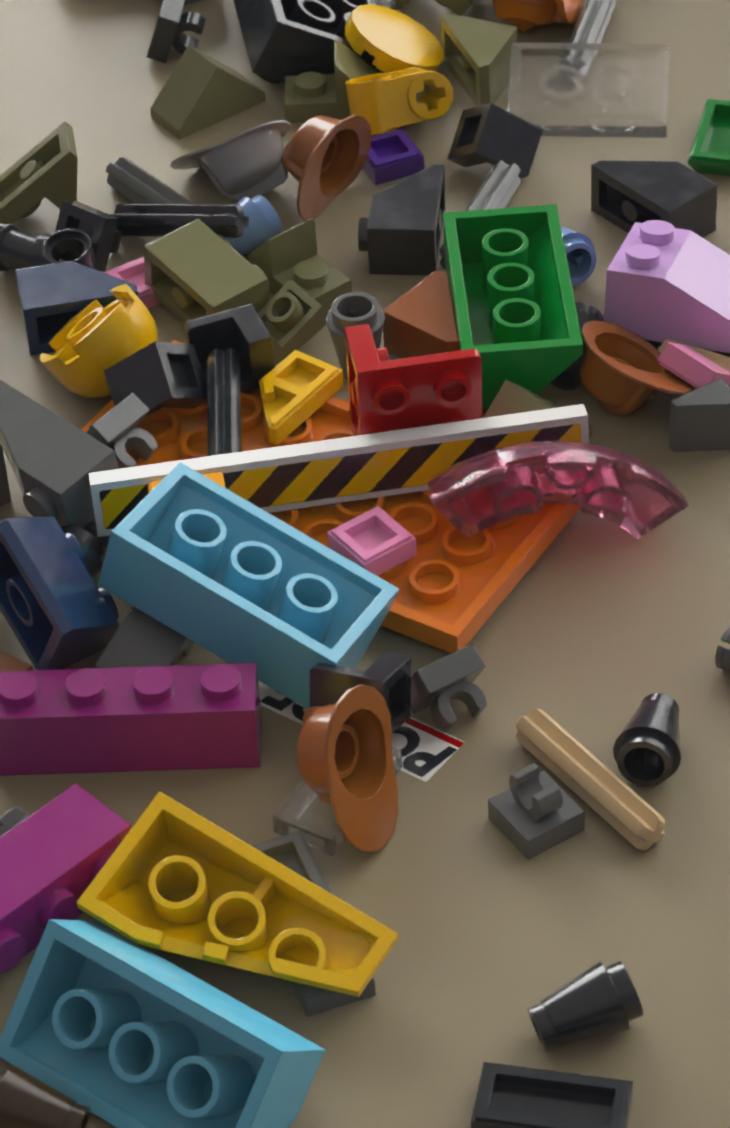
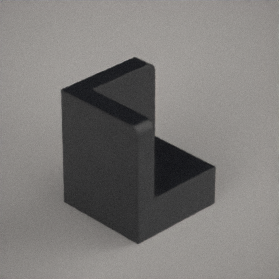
(494, 135)
(235, 329)
(160, 377)
(388, 675)

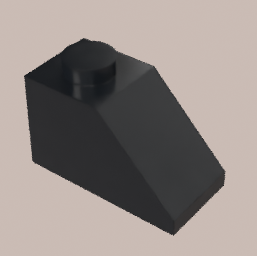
(653, 191)
(406, 225)

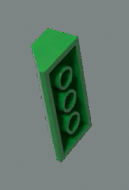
(512, 294)

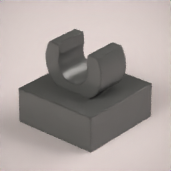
(121, 430)
(448, 680)
(535, 812)

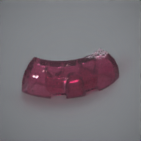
(529, 474)

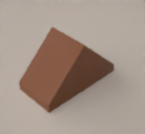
(422, 320)

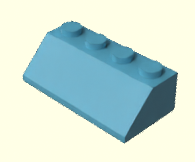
(243, 582)
(150, 1038)

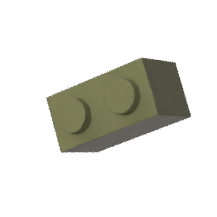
(202, 274)

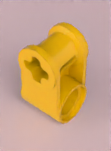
(391, 101)

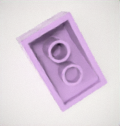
(670, 287)

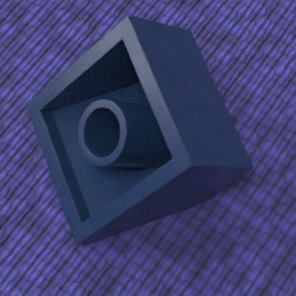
(51, 595)

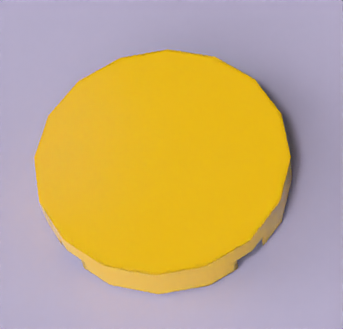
(392, 39)

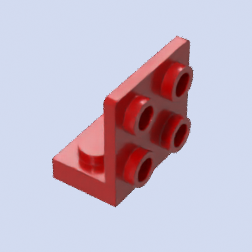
(411, 389)

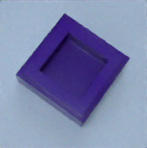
(392, 157)

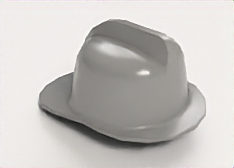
(244, 163)

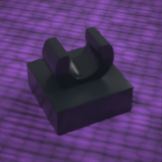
(170, 30)
(97, 225)

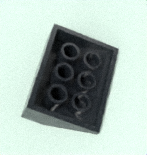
(296, 34)

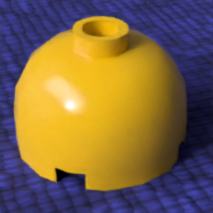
(99, 340)

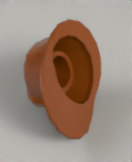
(326, 159)
(623, 368)
(350, 764)

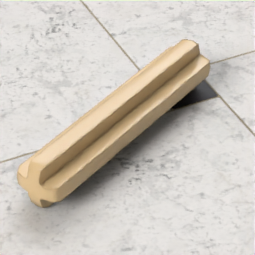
(590, 779)

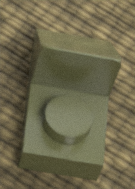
(324, 94)
(42, 172)
(296, 258)

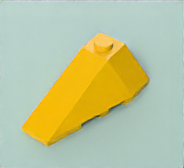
(217, 899)

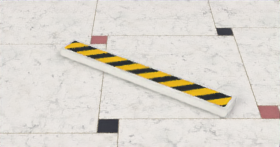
(341, 467)

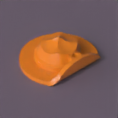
(534, 13)

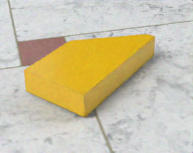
(295, 392)

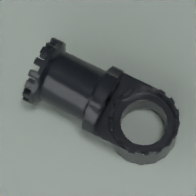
(25, 250)

